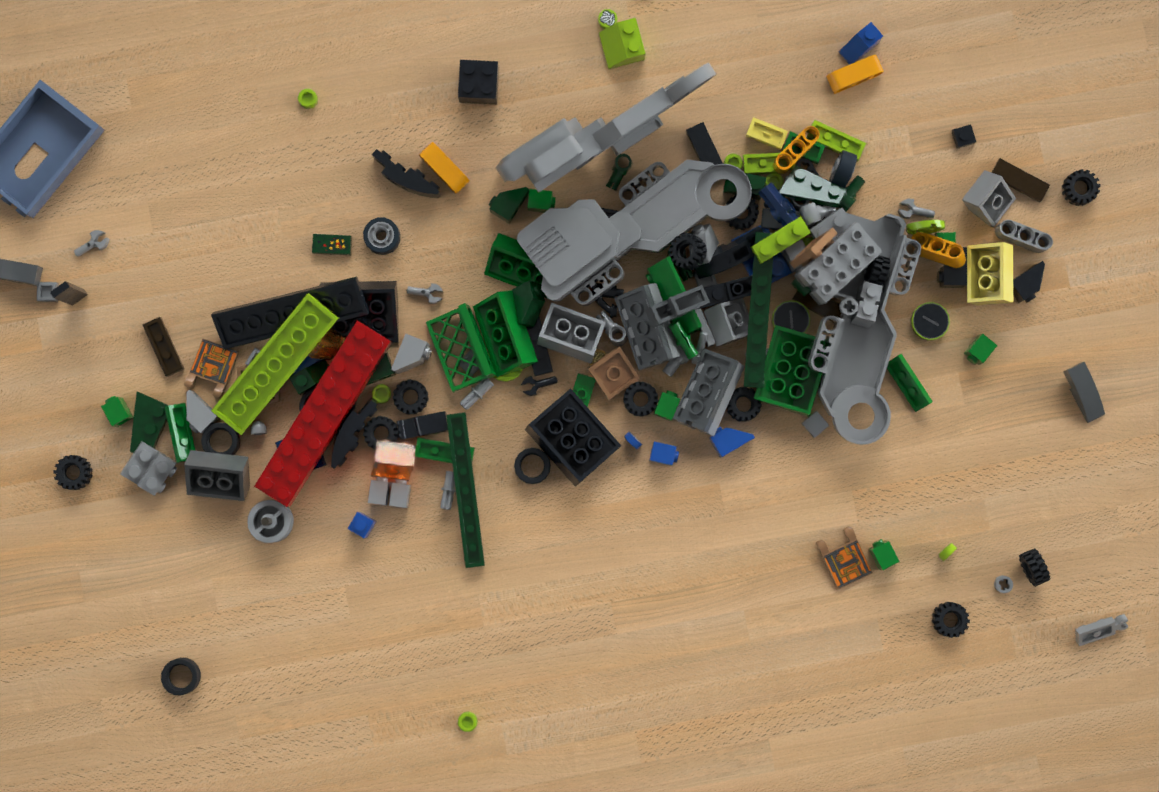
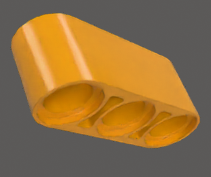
(854, 74)
(800, 141)
(444, 167)
(943, 256)

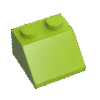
(622, 43)

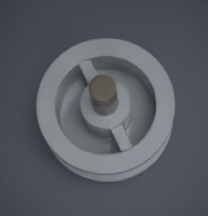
(270, 521)

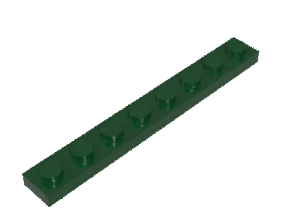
(758, 319)
(465, 490)

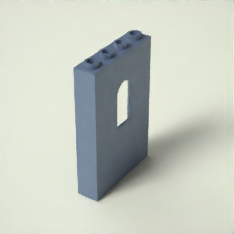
(58, 129)

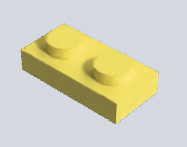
(766, 133)

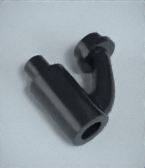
(612, 310)

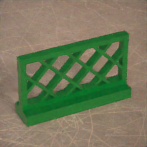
(473, 337)

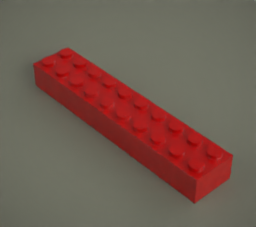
(323, 414)

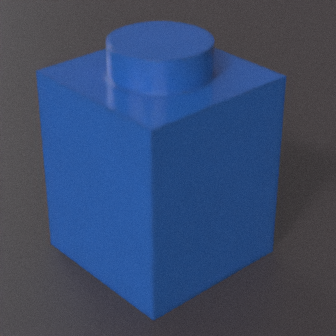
(664, 453)
(362, 524)

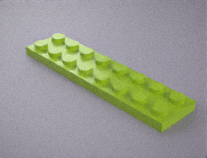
(274, 364)

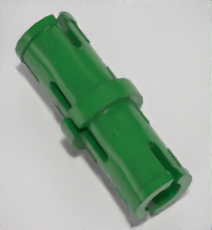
(683, 339)

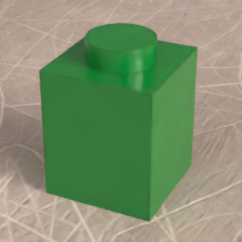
(540, 201)
(980, 349)
(667, 405)
(117, 411)
(883, 554)

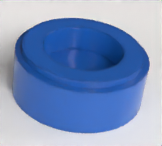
(779, 267)
(633, 440)

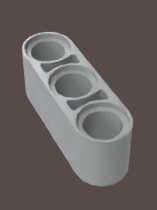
(1032, 236)

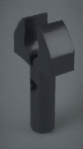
(538, 384)

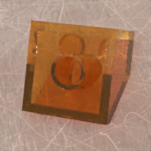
(393, 460)

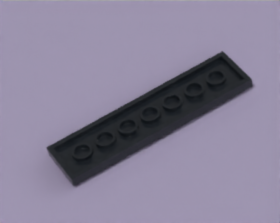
(264, 317)

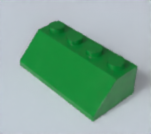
(511, 263)
(670, 285)
(503, 335)

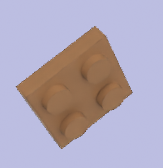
(814, 248)
(613, 373)

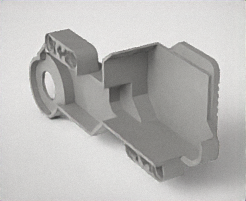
(571, 146)
(582, 244)
(860, 355)

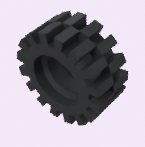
(1086, 177)
(749, 220)
(678, 249)
(877, 270)
(410, 385)
(640, 387)
(735, 412)
(376, 422)
(62, 467)
(1034, 567)
(938, 619)

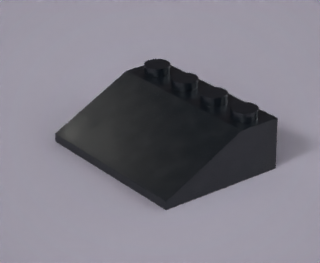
(383, 310)
(572, 437)

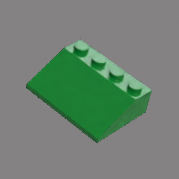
(787, 376)

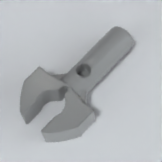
(914, 210)
(92, 243)
(426, 292)
(701, 344)

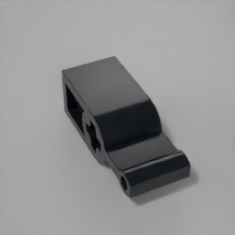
(422, 425)

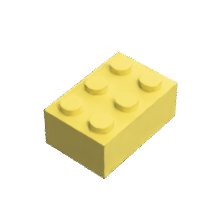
(990, 273)

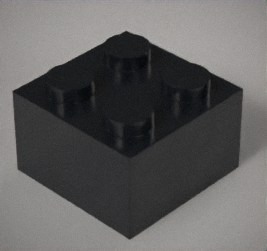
(478, 82)

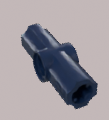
(779, 206)

